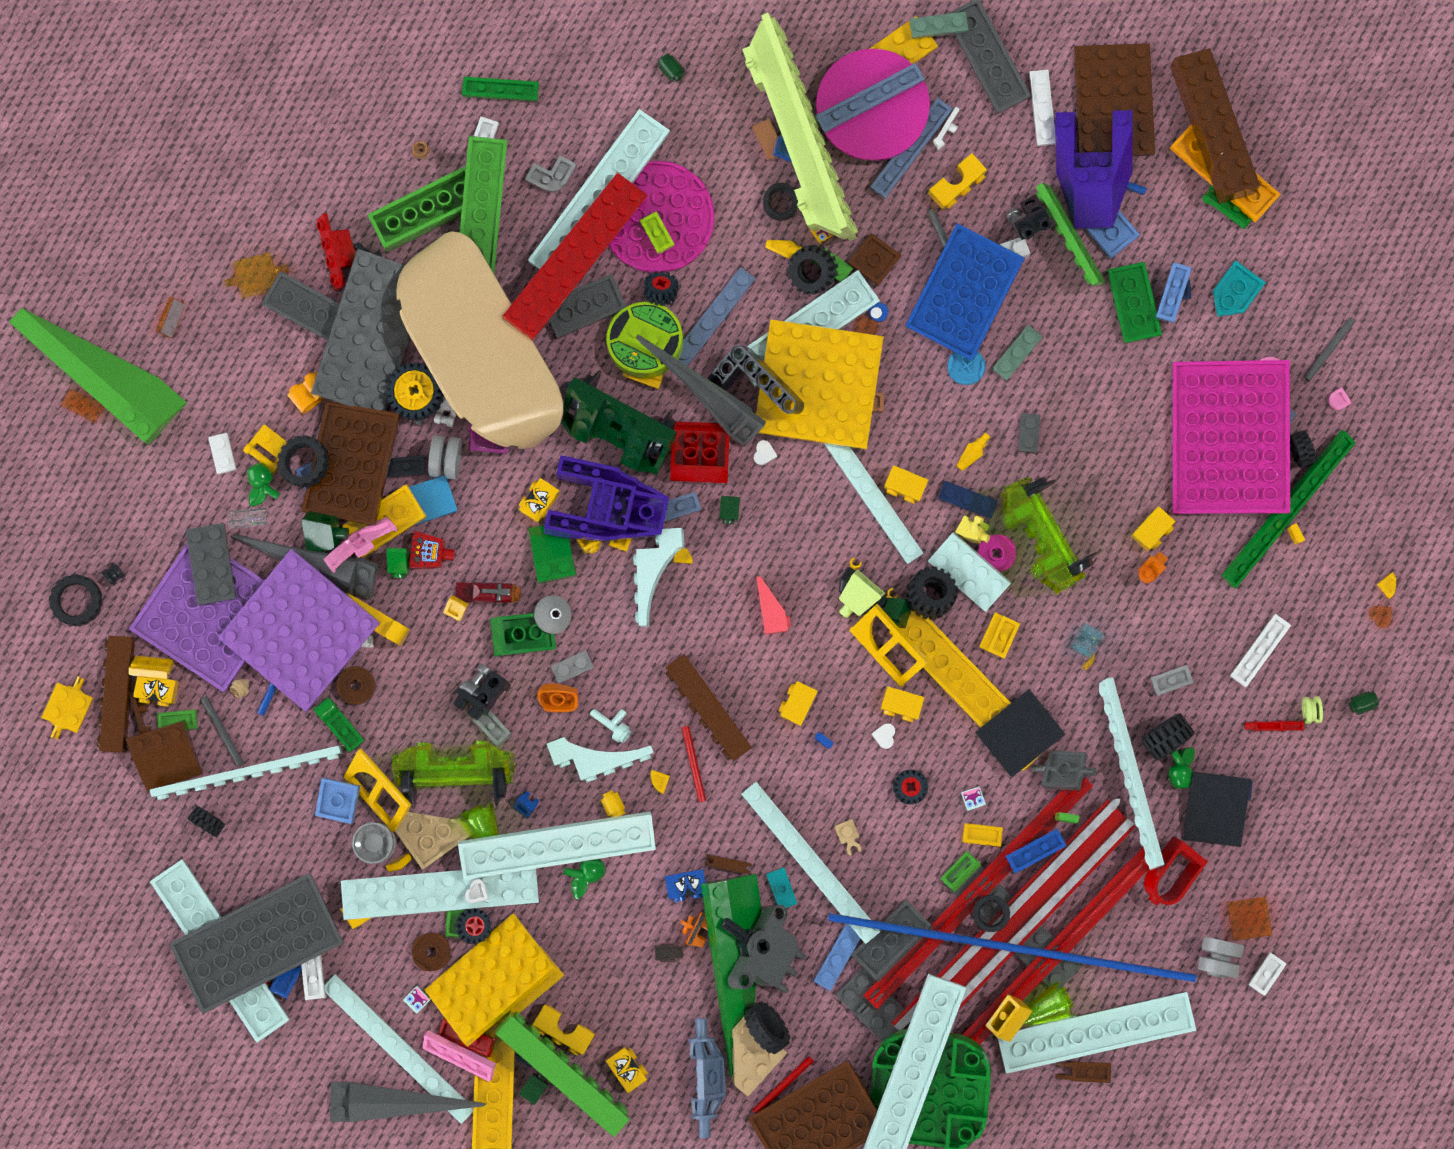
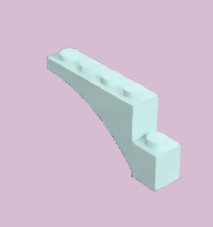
(650, 567)
(592, 762)

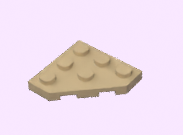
(429, 836)
(749, 1060)

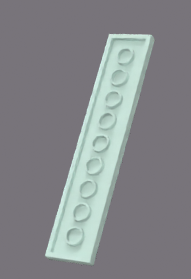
(627, 157)
(556, 845)
(432, 893)
(193, 910)
(1098, 1032)
(915, 1064)

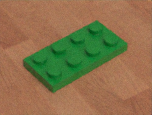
(1134, 302)

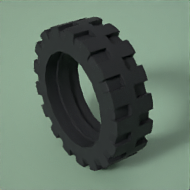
(287, 452)
(57, 591)
(754, 1021)

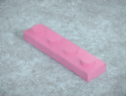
(459, 1056)

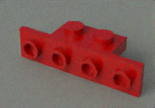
(338, 250)

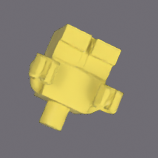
(971, 531)

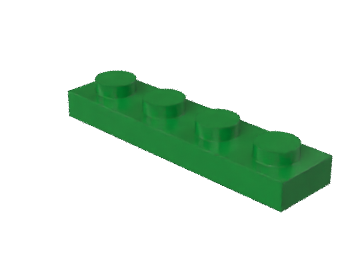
(500, 89)

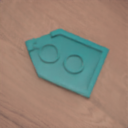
(1236, 290)

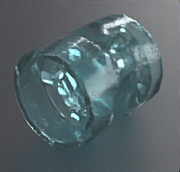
(1087, 640)

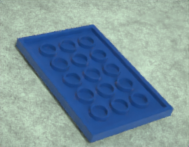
(965, 291)

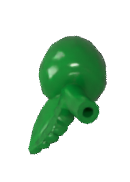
(259, 478)
(1181, 773)
(589, 873)

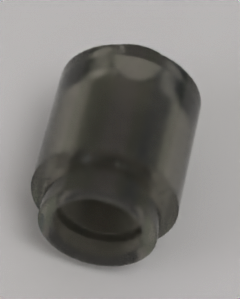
(668, 952)

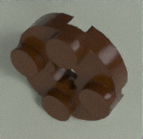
(364, 692)
(420, 952)

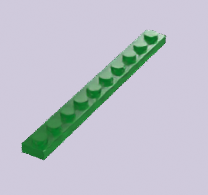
(1298, 498)

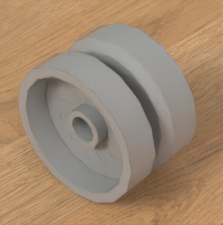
(445, 458)

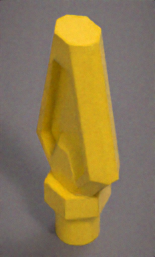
(783, 247)
(973, 452)

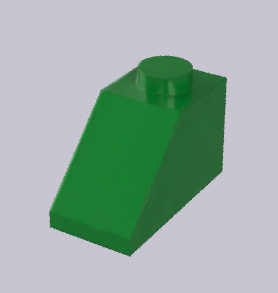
(398, 562)

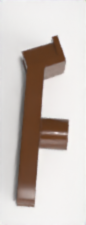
(138, 710)
(727, 864)

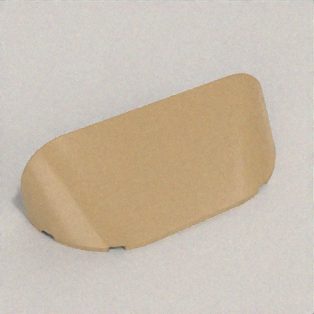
(475, 355)

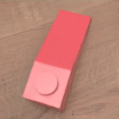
(773, 614)

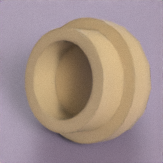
(240, 687)

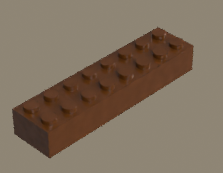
(1215, 125)

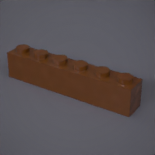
(116, 698)
(708, 707)

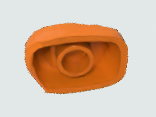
(558, 697)

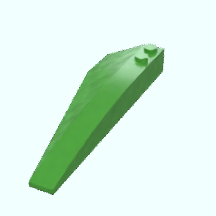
(122, 388)

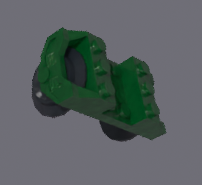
(617, 424)

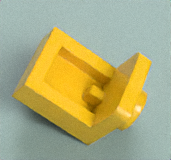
(589, 546)

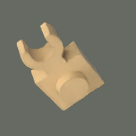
(847, 833)

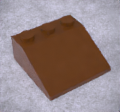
(164, 755)

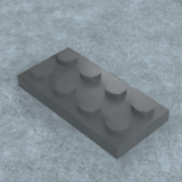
(301, 305)
(587, 306)
(211, 564)
(890, 947)

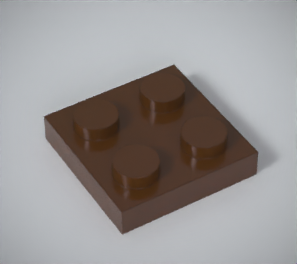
(874, 259)

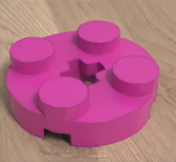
(1007, 552)

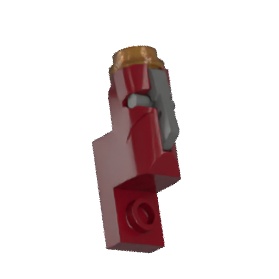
(488, 592)

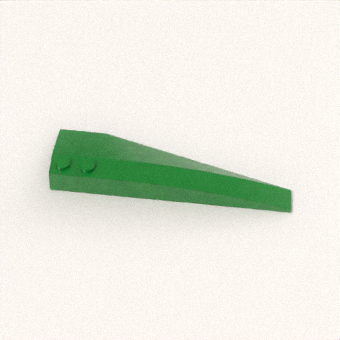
(739, 901)

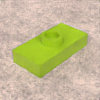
(657, 233)

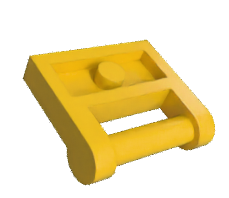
(268, 440)

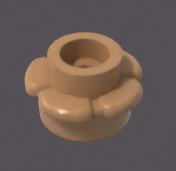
(420, 145)

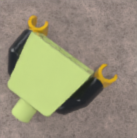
(859, 592)

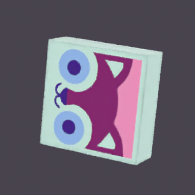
(973, 798)
(416, 999)

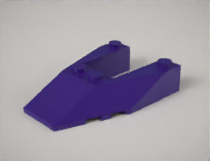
(1094, 180)
(617, 506)

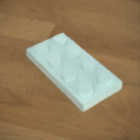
(970, 570)

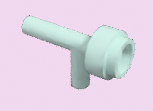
(621, 732)

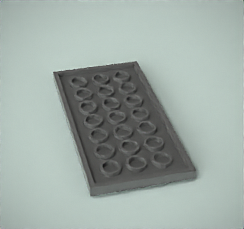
(365, 336)
(256, 943)

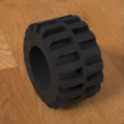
(797, 274)
(941, 583)
(1168, 736)

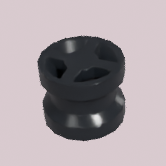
(113, 573)

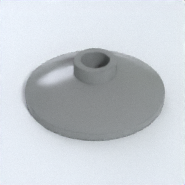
(544, 617)

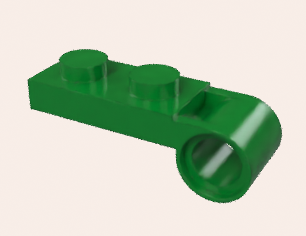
(339, 724)

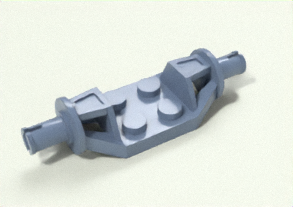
(710, 1077)

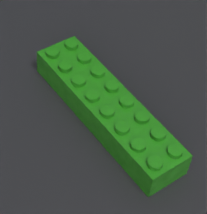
(563, 1074)

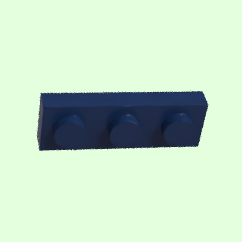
(967, 499)

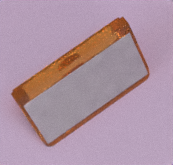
(170, 317)

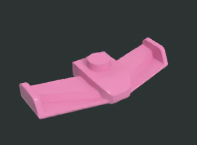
(358, 543)

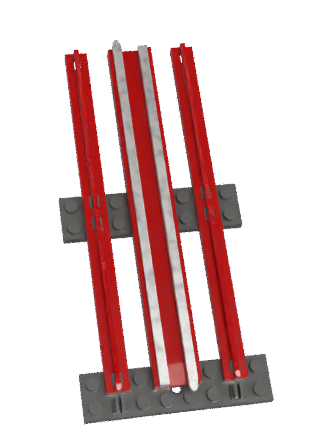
(1028, 911)

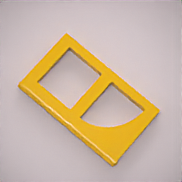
(863, 632)
(363, 763)

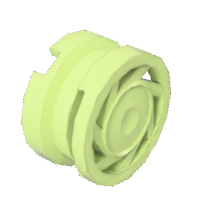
(1312, 710)

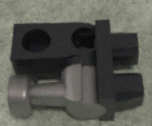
(1032, 221)
(480, 697)

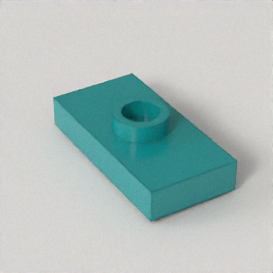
(781, 888)

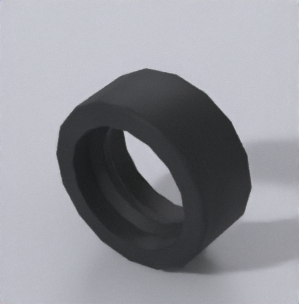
(777, 215)
(976, 913)

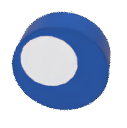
(878, 312)

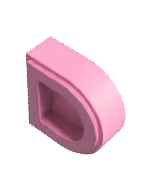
(1339, 399)

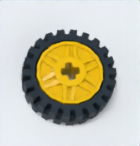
(410, 404)

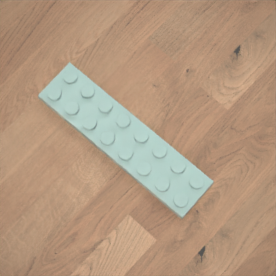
(830, 310)

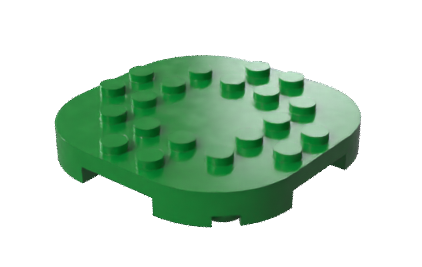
(957, 1097)

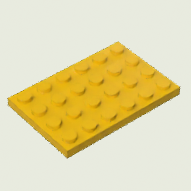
(490, 979)

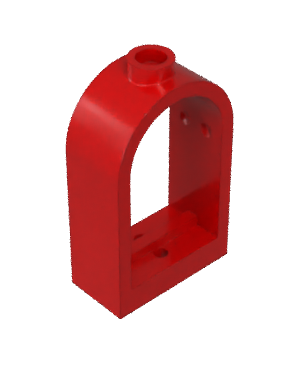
(1185, 880)

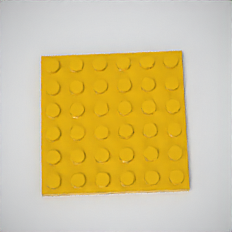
(833, 377)

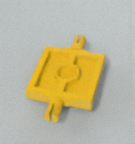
(67, 707)

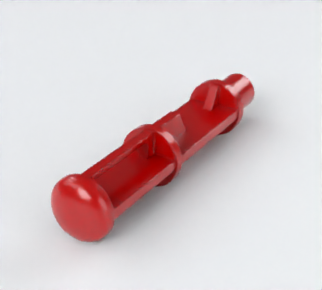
(1274, 725)

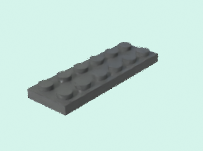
(990, 59)

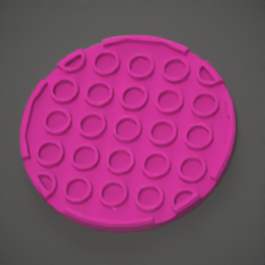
(885, 128)
(684, 210)

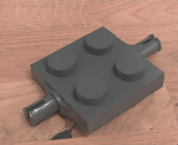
(1064, 770)

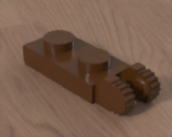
(1086, 1071)

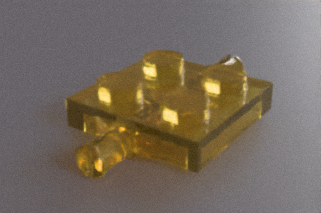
(255, 274)

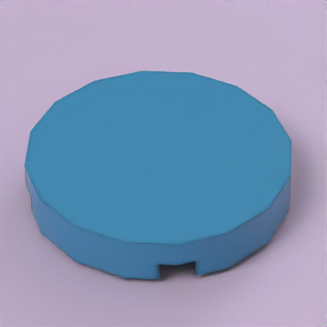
(965, 370)

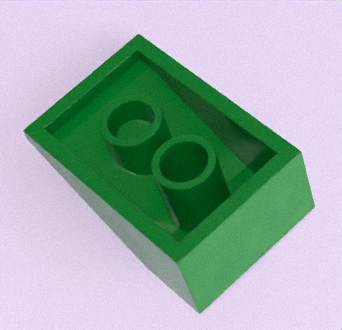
(551, 556)
(519, 635)

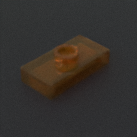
(82, 406)

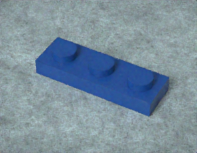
(1035, 851)

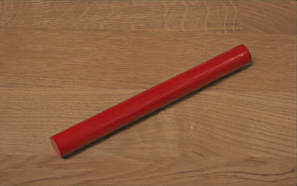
(693, 764)
(783, 1085)

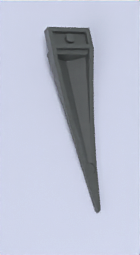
(729, 411)
(352, 576)
(366, 1102)

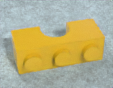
(946, 194)
(548, 1023)

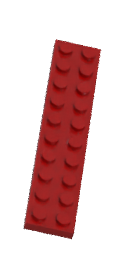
(574, 256)

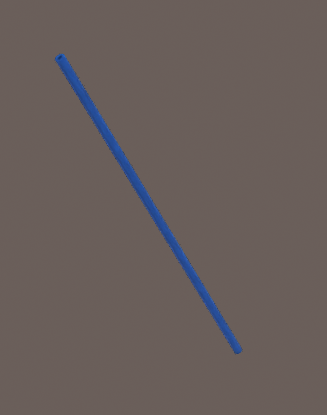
(1012, 947)

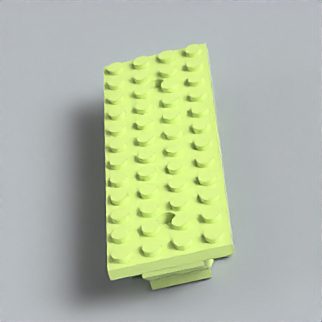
(775, 72)

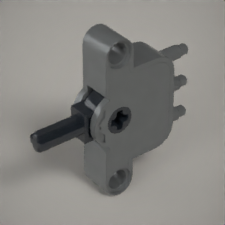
(764, 951)

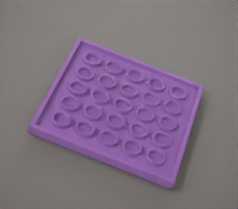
(299, 630)
(191, 631)

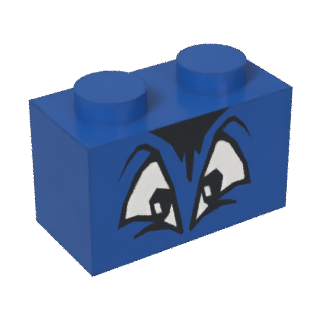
(685, 885)

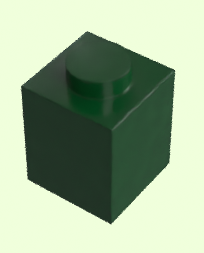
(729, 509)
(898, 611)
(534, 1088)

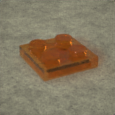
(1249, 918)

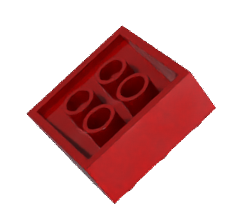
(700, 453)

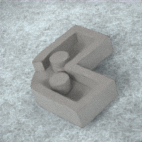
(554, 179)

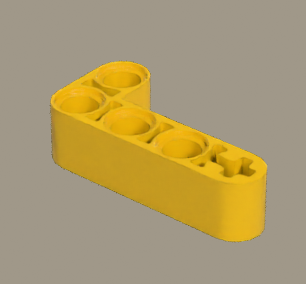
(388, 627)

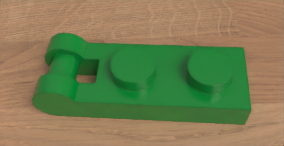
(1227, 208)

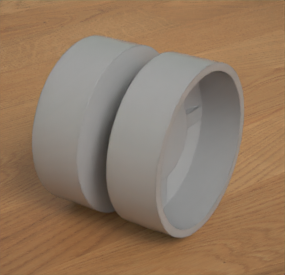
(374, 843)
(1221, 954)

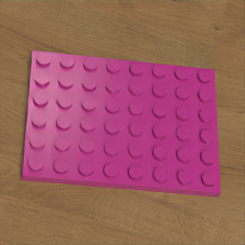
(1231, 437)

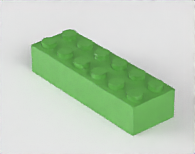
(420, 211)

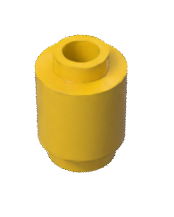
(613, 804)

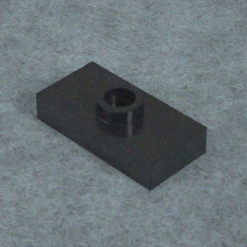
(407, 466)

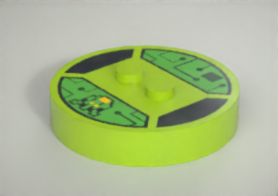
(654, 324)

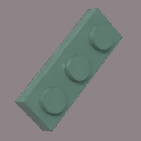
(938, 25)
(1017, 353)

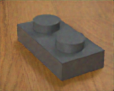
(1029, 433)

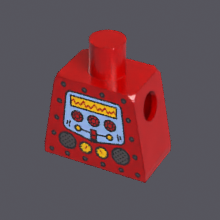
(429, 552)

